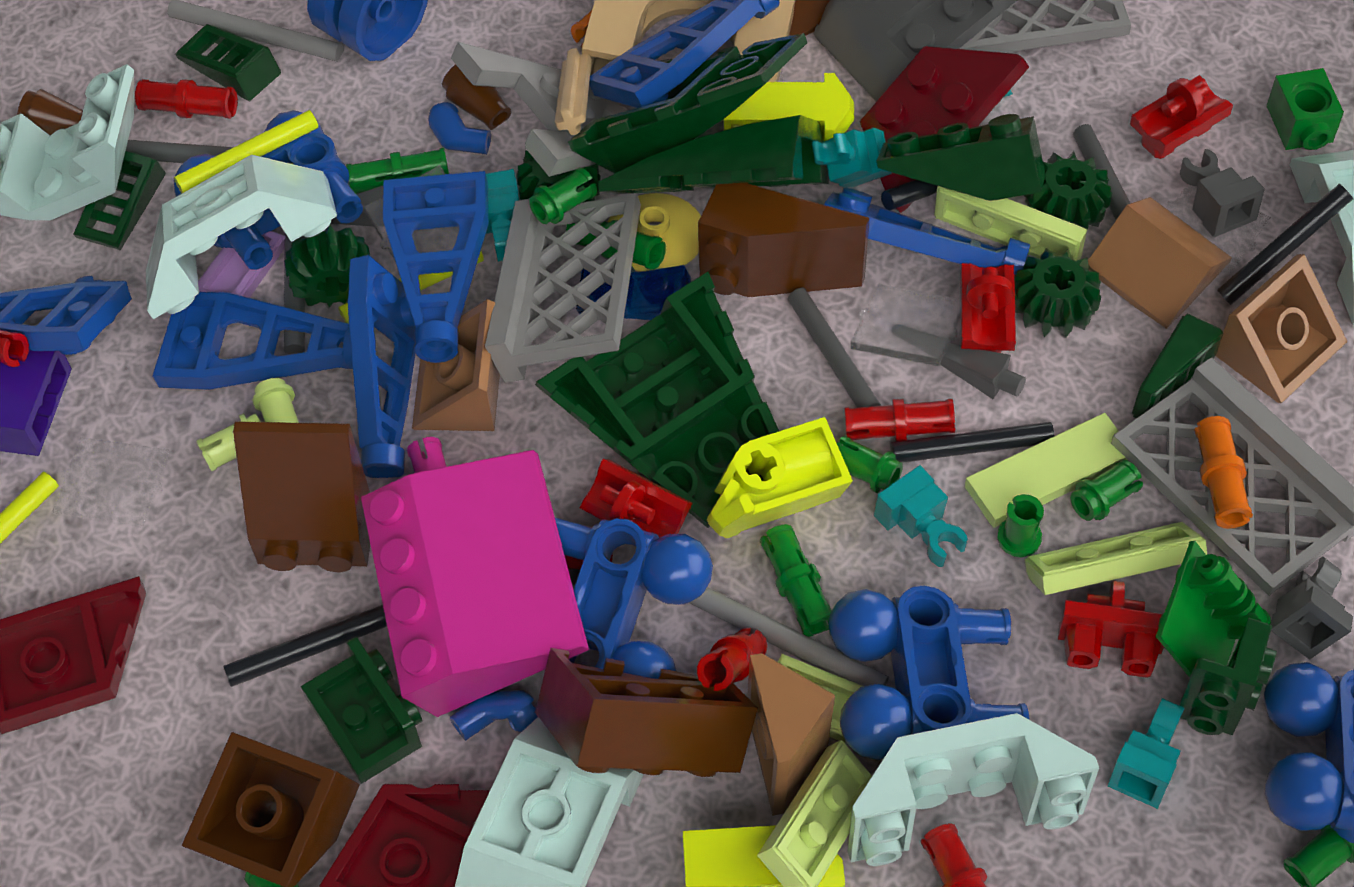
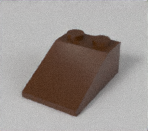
(777, 243)
(302, 494)

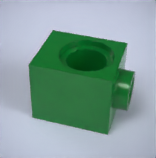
(1305, 109)

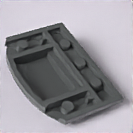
(883, 36)

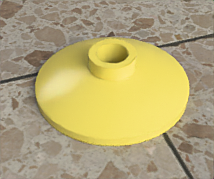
(677, 227)

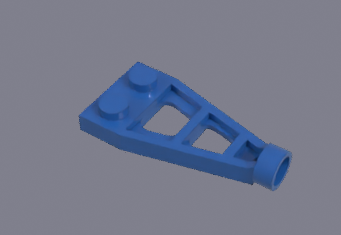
(641, 80)
(432, 204)
(926, 238)
(380, 302)
(77, 314)
(197, 332)

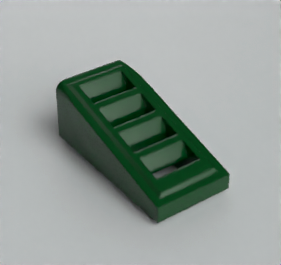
(248, 78)
(148, 176)
(1185, 350)

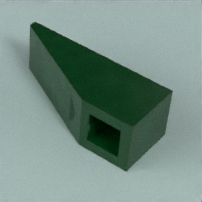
(978, 161)

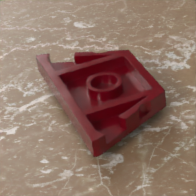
(942, 90)
(66, 653)
(408, 838)

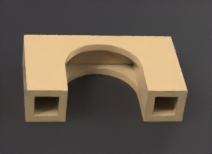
(622, 24)

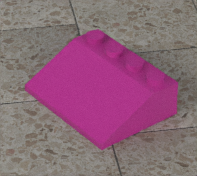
(471, 578)

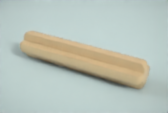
(573, 92)

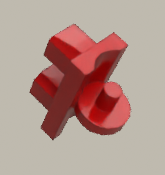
(1179, 115)
(987, 308)
(626, 495)
(1111, 623)

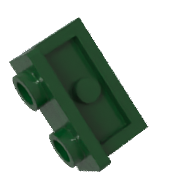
(1220, 693)
(363, 712)

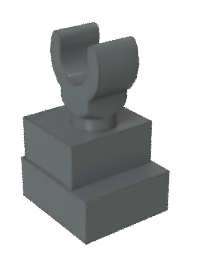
(1222, 197)
(1309, 614)

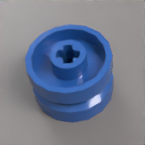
(368, 26)

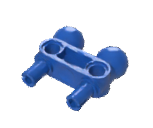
(311, 151)
(611, 594)
(928, 664)
(1303, 786)

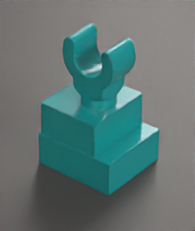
(851, 156)
(501, 203)
(917, 508)
(1148, 760)

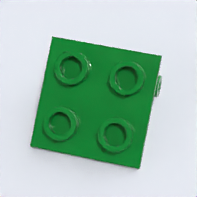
(1206, 610)

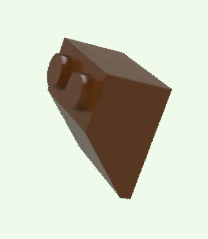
(269, 811)

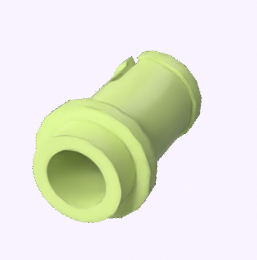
(275, 400)
(220, 446)

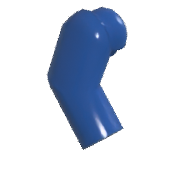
(452, 132)
(499, 705)

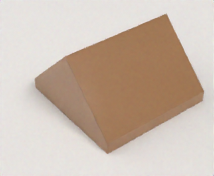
(1156, 261)
(1282, 331)
(464, 389)
(788, 727)

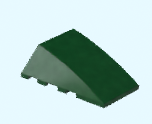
(690, 108)
(756, 154)
(671, 396)

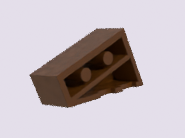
(643, 721)

